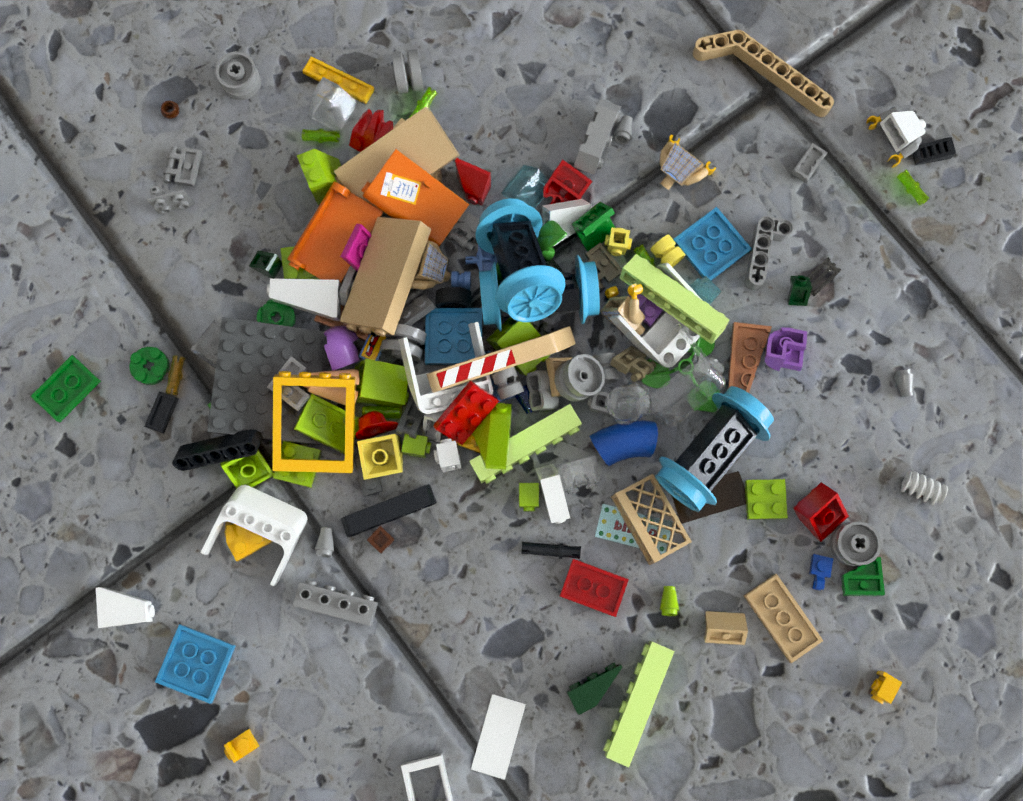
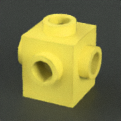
(618, 241)

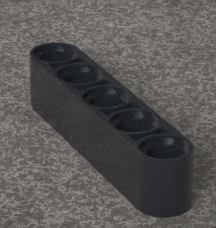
(217, 450)
(388, 510)

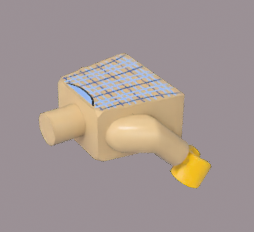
(681, 165)
(431, 268)
(625, 307)

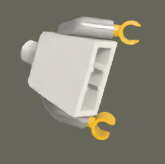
(902, 130)

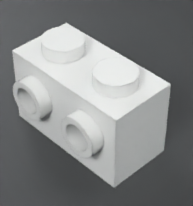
(447, 455)

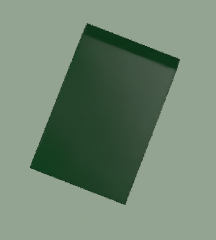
(266, 263)

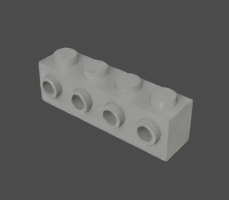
(335, 603)

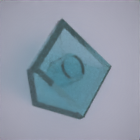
(526, 186)

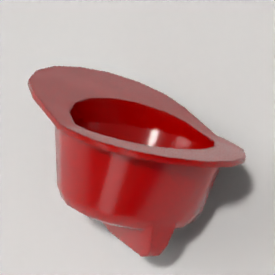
(373, 425)

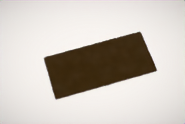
(728, 493)

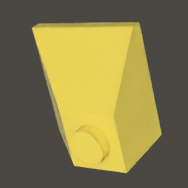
(380, 456)

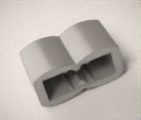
(540, 393)

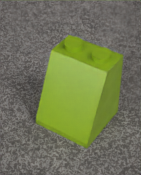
(318, 171)
(514, 333)
(381, 383)

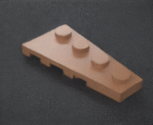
(745, 354)

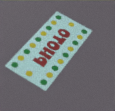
(613, 528)

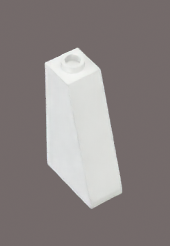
(309, 295)

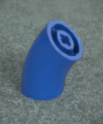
(626, 441)

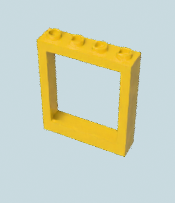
(322, 380)

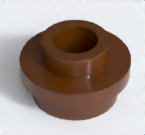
(166, 106)

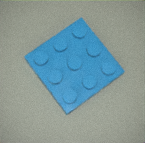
(712, 244)
(449, 335)
(195, 664)

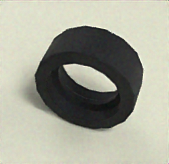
(453, 297)

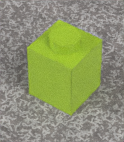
(416, 447)
(528, 496)

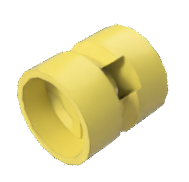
(667, 251)

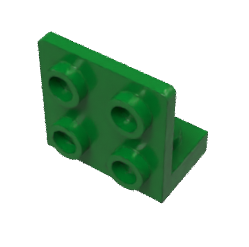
(594, 225)

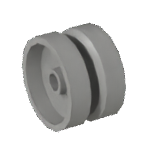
(408, 71)
(238, 75)
(415, 339)
(579, 378)
(855, 533)

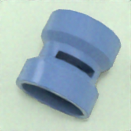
(461, 280)

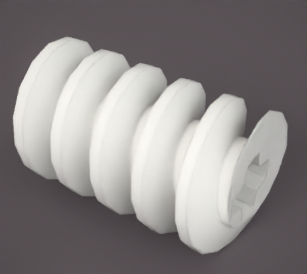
(925, 487)

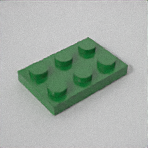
(65, 388)

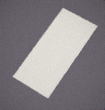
(498, 736)

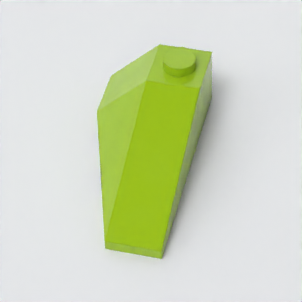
(493, 436)

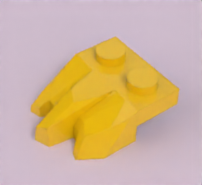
(242, 541)

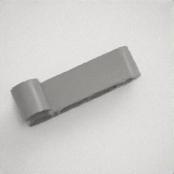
(763, 253)

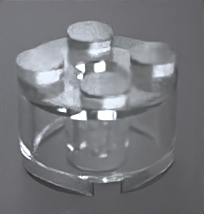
(629, 402)

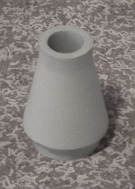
(624, 130)
(904, 381)
(325, 545)

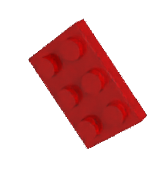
(466, 413)
(594, 587)

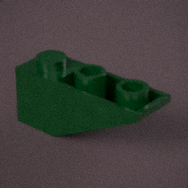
(589, 693)

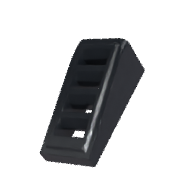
(945, 148)

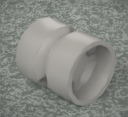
(610, 372)
(507, 390)

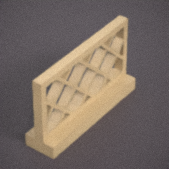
(639, 530)

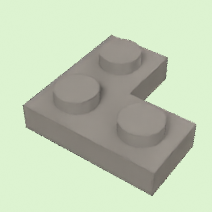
(293, 394)

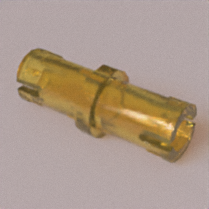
(175, 375)

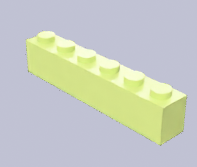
(675, 299)
(532, 441)
(639, 703)

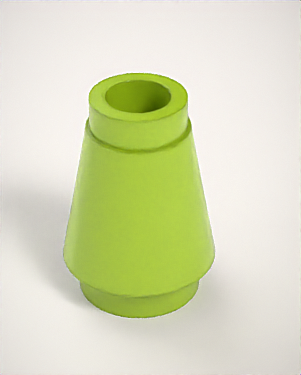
(669, 602)

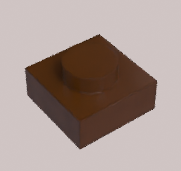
(380, 539)

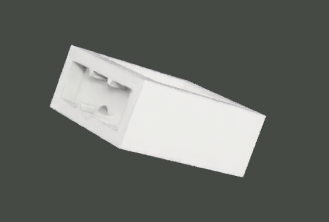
(423, 763)

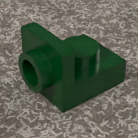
(799, 290)

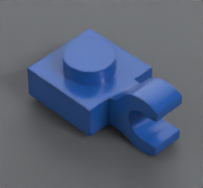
(821, 568)

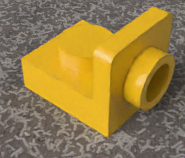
(240, 746)

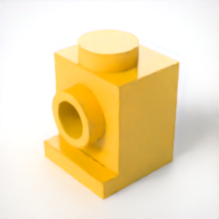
(884, 688)

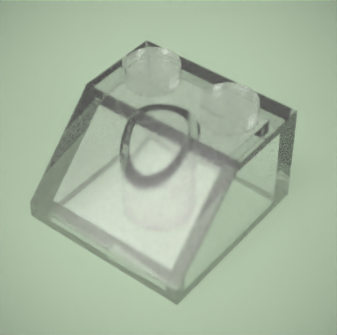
(579, 474)

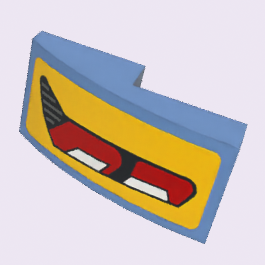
(371, 348)

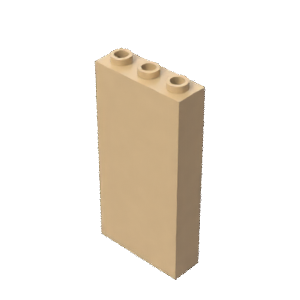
(417, 138)
(385, 276)

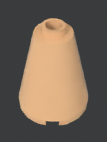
(335, 394)

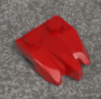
(369, 129)
(566, 184)

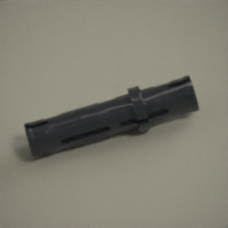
(551, 550)

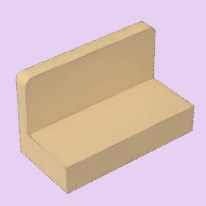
(725, 628)

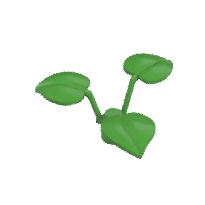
(548, 236)
(661, 374)

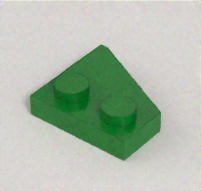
(864, 580)

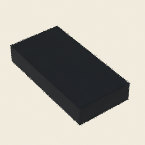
(161, 412)

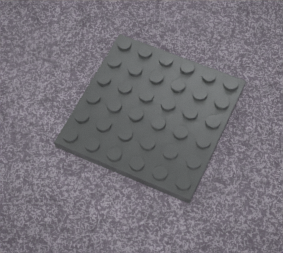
(246, 364)

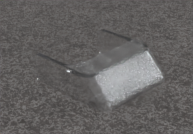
(687, 389)

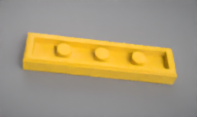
(354, 87)

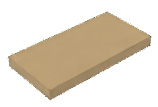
(783, 618)

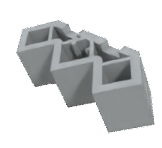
(597, 137)

